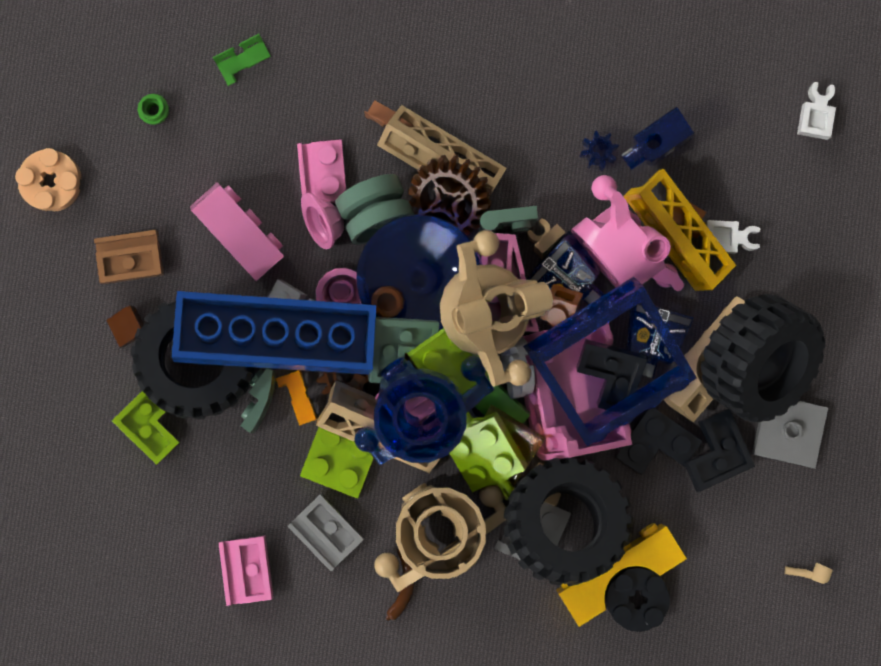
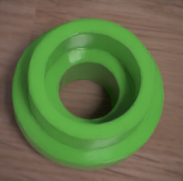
(145, 105)

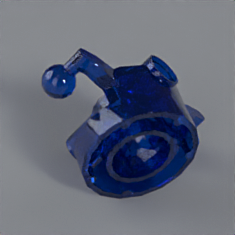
(401, 431)

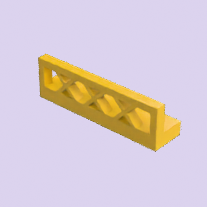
(682, 252)

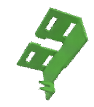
(249, 58)

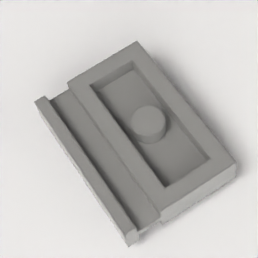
(326, 532)

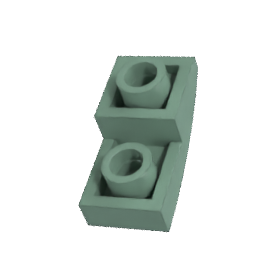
(263, 390)

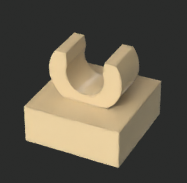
(546, 241)

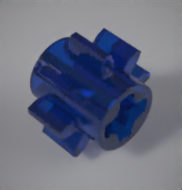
(594, 157)

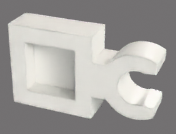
(817, 117)
(729, 236)

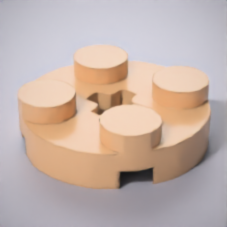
(31, 178)

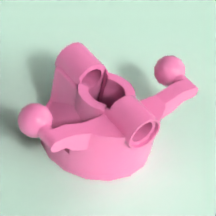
(622, 244)

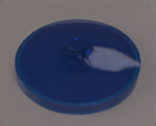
(417, 258)

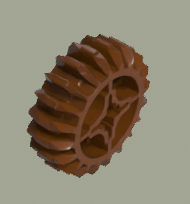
(441, 174)

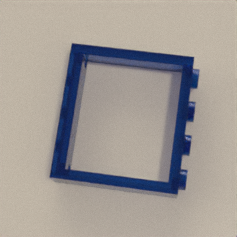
(588, 321)

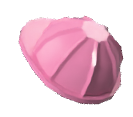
(321, 220)
(338, 286)

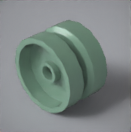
(372, 206)

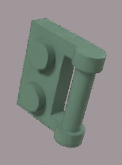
(515, 219)

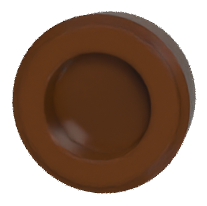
(388, 301)

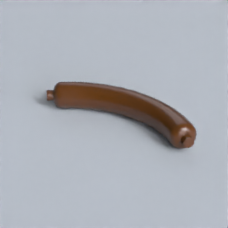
(403, 597)

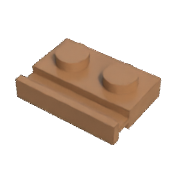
(128, 257)

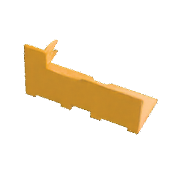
(301, 403)

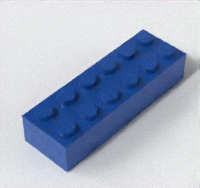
(273, 333)

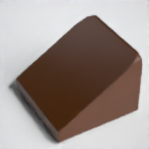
(125, 325)

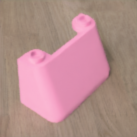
(582, 391)

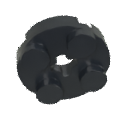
(649, 613)

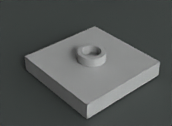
(793, 436)

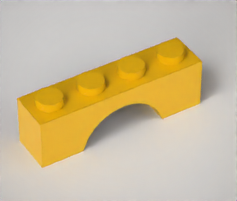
(653, 550)

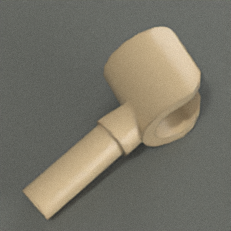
(820, 573)

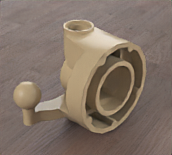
(469, 317)
(422, 553)

